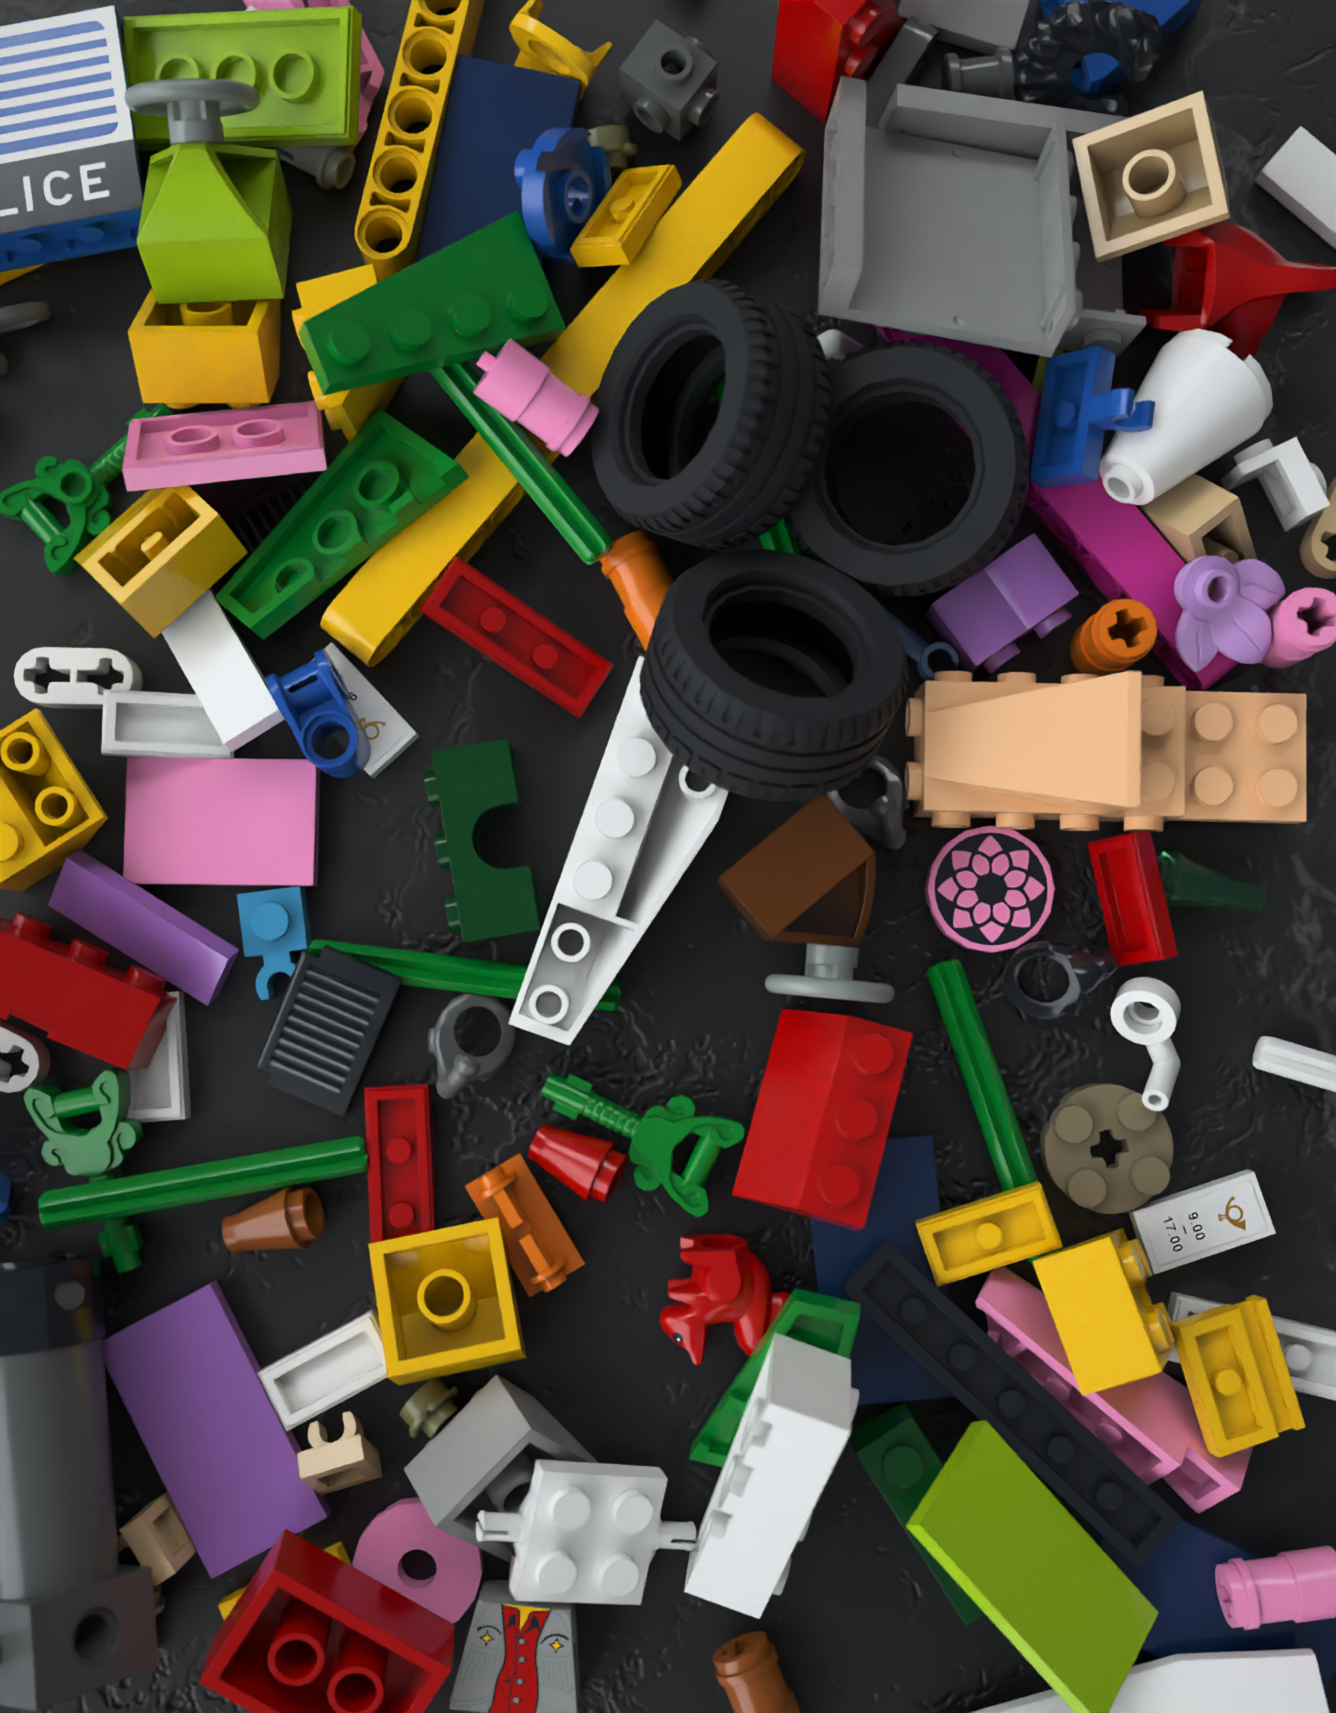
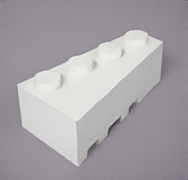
(772, 1476)

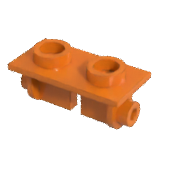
(530, 1227)

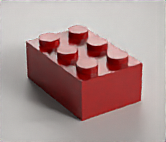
(326, 1640)

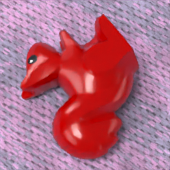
(724, 1287)

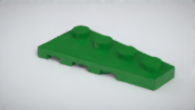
(437, 312)
(349, 513)

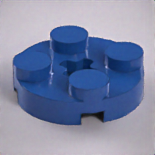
(560, 189)

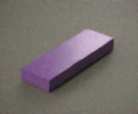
(142, 927)

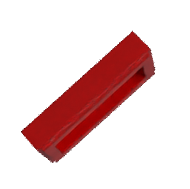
(1132, 898)

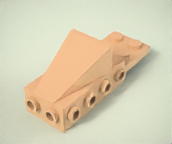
(1102, 752)

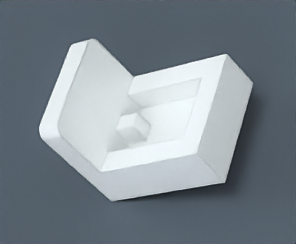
(1289, 480)

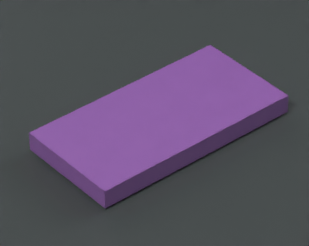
(212, 1428)

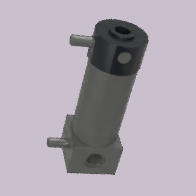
(65, 1601)

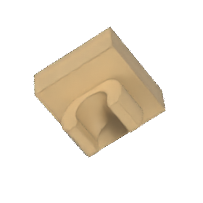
(341, 1462)
(158, 1538)

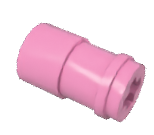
(529, 393)
(1301, 626)
(1278, 1588)

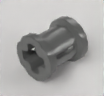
(980, 75)

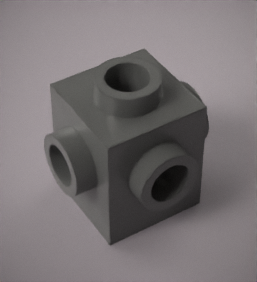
(670, 81)

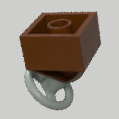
(813, 889)

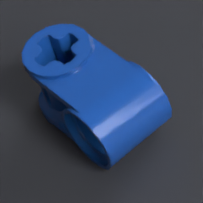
(315, 706)

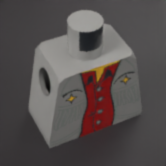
(518, 1655)

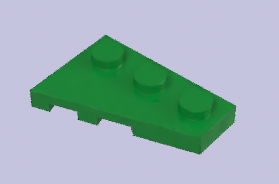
(806, 1317)

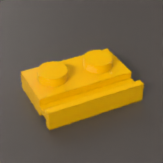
(1237, 1375)

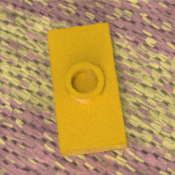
(626, 216)
(988, 1233)

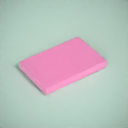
(224, 445)
(222, 822)

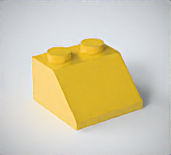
(207, 352)
(446, 1302)

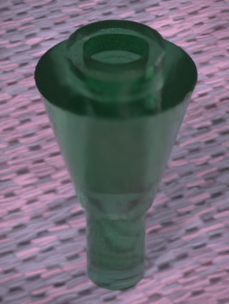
(1196, 884)

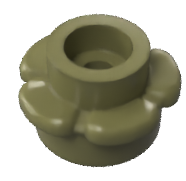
(615, 144)
(430, 1408)

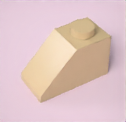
(1201, 521)

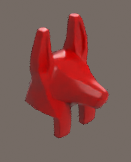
(1232, 285)

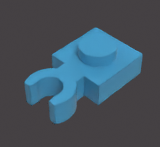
(274, 927)

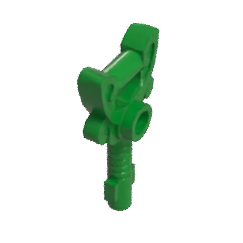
(82, 491)
(654, 1137)
(93, 1150)

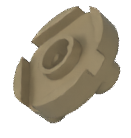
(1138, 1169)

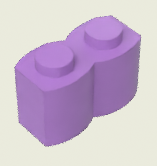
(1002, 605)

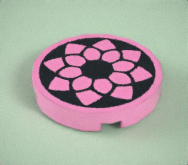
(989, 889)

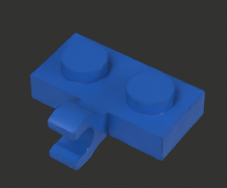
(1075, 414)

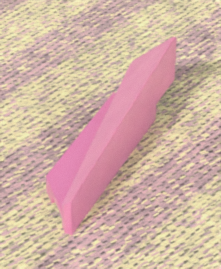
(1142, 1421)

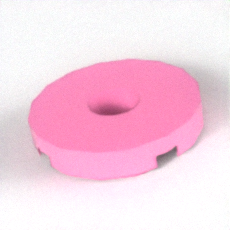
(409, 1527)

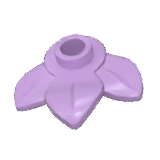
(1232, 616)

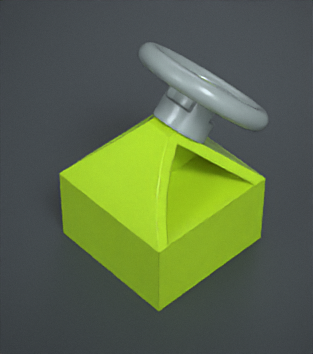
(210, 209)

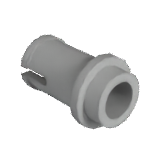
(328, 164)

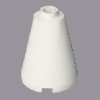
(1202, 410)

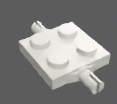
(586, 1532)

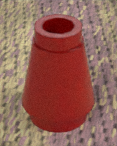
(579, 1161)

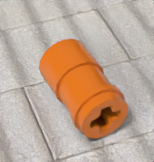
(639, 579)
(1113, 638)

